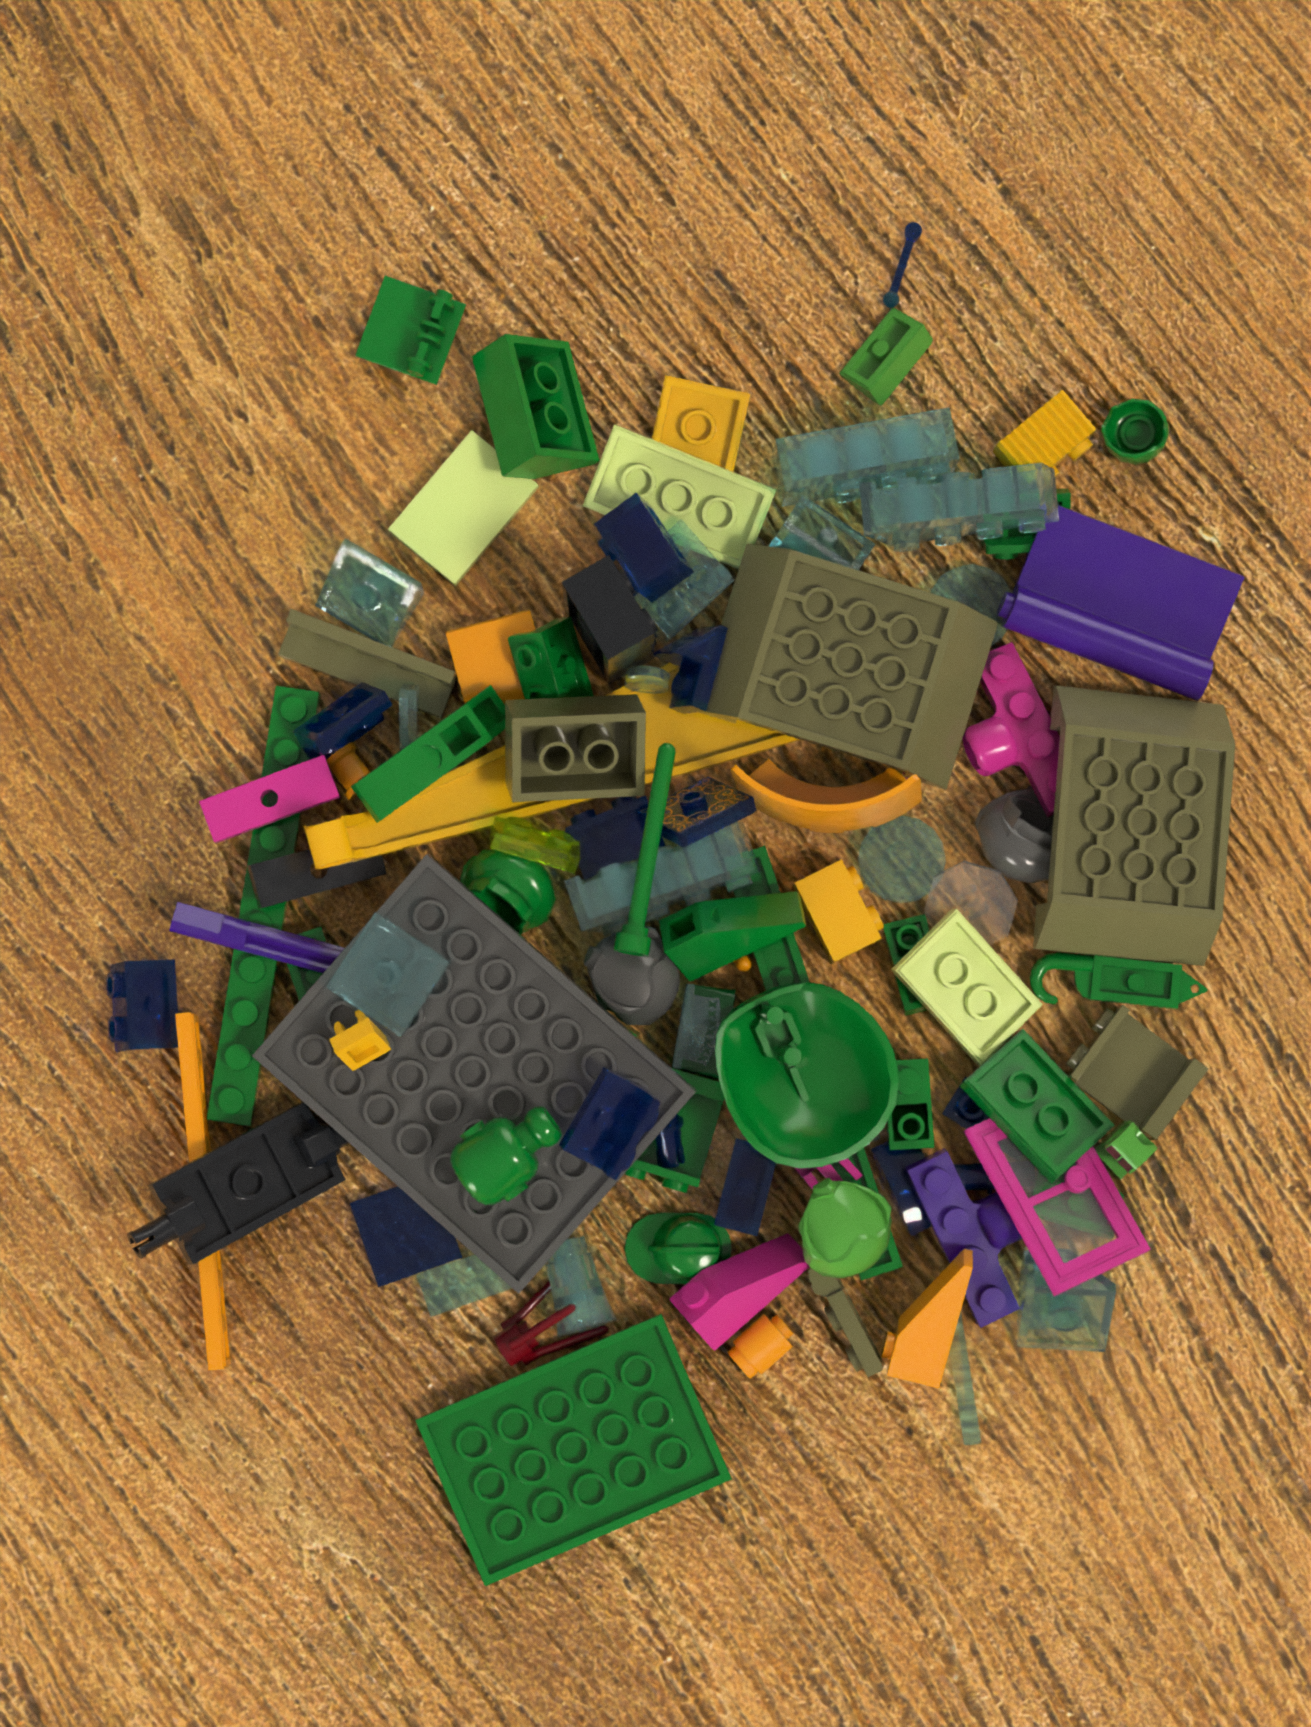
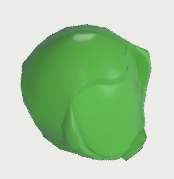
(844, 1228)

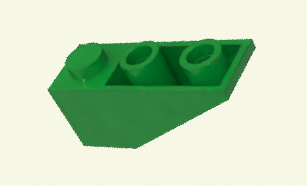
(726, 929)

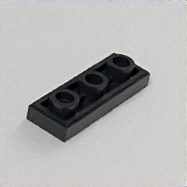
(291, 878)

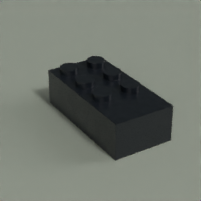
(609, 618)

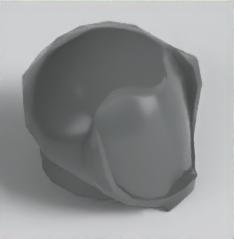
(1017, 836)
(631, 985)

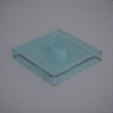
(388, 974)

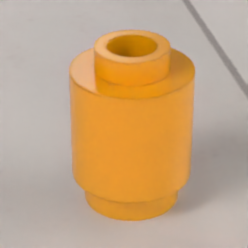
(761, 1345)

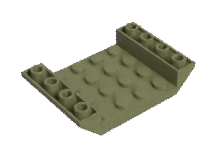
(850, 661)
(1137, 827)

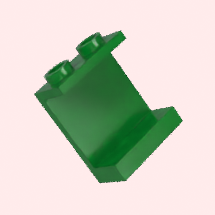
(700, 1120)

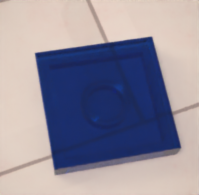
(401, 1236)

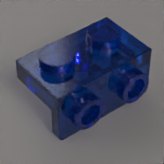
(611, 1123)

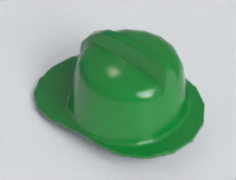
(675, 1246)

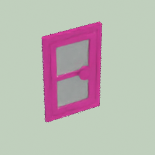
(1069, 1226)

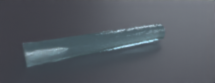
(964, 1386)

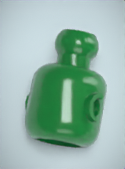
(500, 1157)

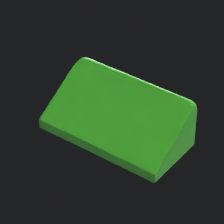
(887, 356)

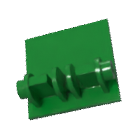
(411, 329)

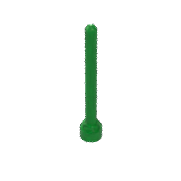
(633, 935)

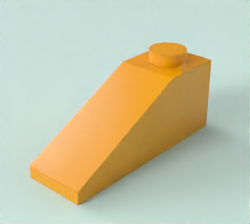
(928, 1326)

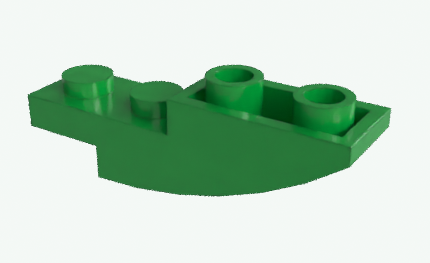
(432, 754)

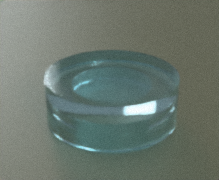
(647, 679)

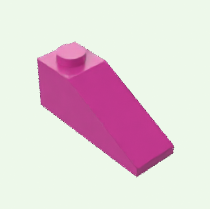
(736, 1289)

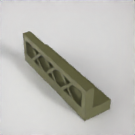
(361, 659)

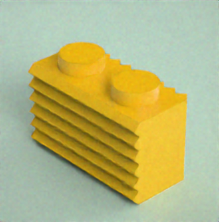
(1048, 436)

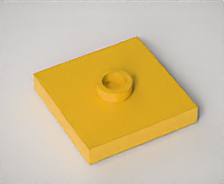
(701, 420)

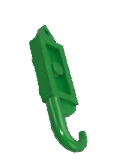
(1118, 980)

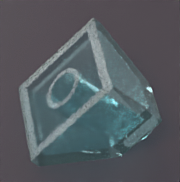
(1067, 1321)

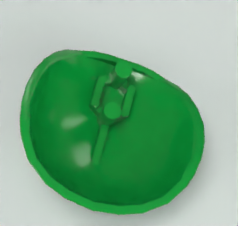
(806, 1074)

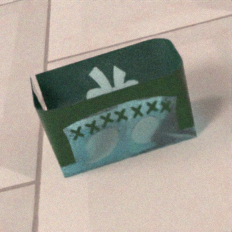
(699, 1021)

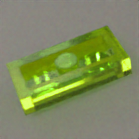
(522, 840)

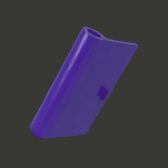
(1122, 602)

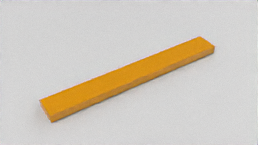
(199, 1144)

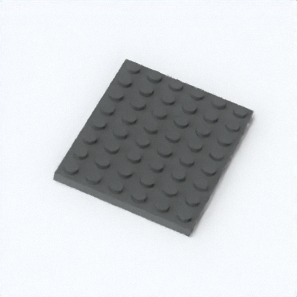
(484, 1046)

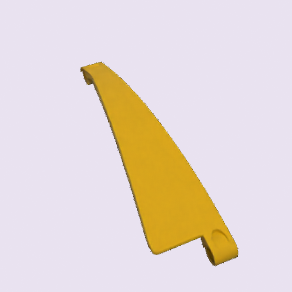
(477, 791)

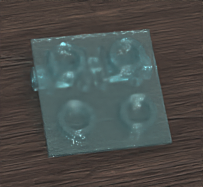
(694, 593)

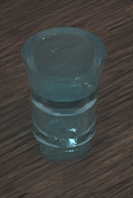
(577, 1282)

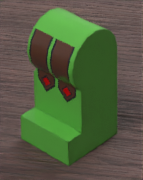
(1125, 1149)

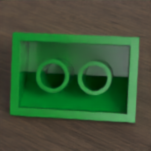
(534, 406)

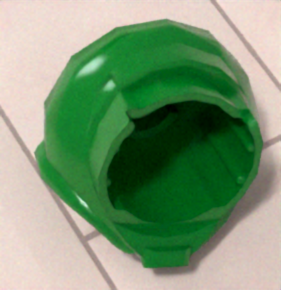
(511, 887)

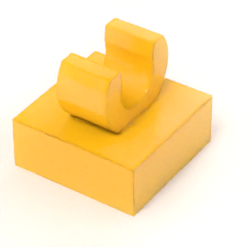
(359, 1043)

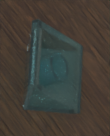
(369, 594)

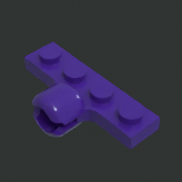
(969, 1225)

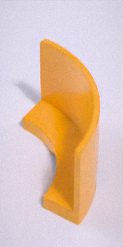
(829, 808)

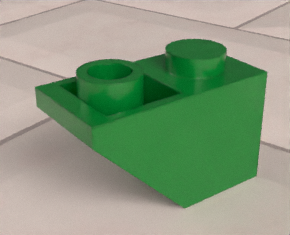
(911, 1120)

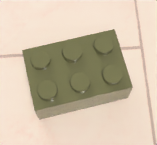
(575, 748)

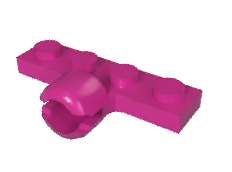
(1018, 729)

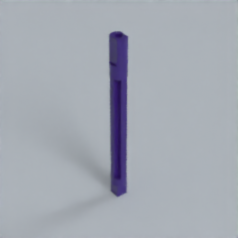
(253, 938)

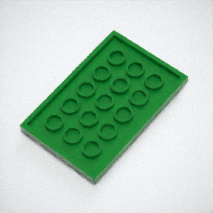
(573, 1449)

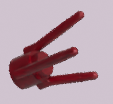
(518, 1341)

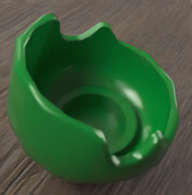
(1135, 431)

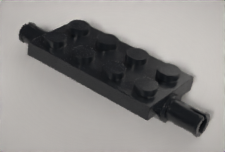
(242, 1185)

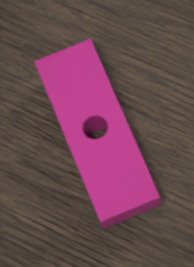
(243, 808)

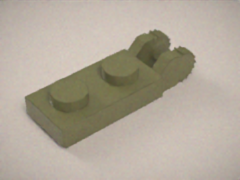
(844, 1316)

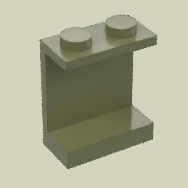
(1134, 1072)

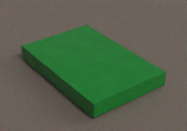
(1037, 1105)

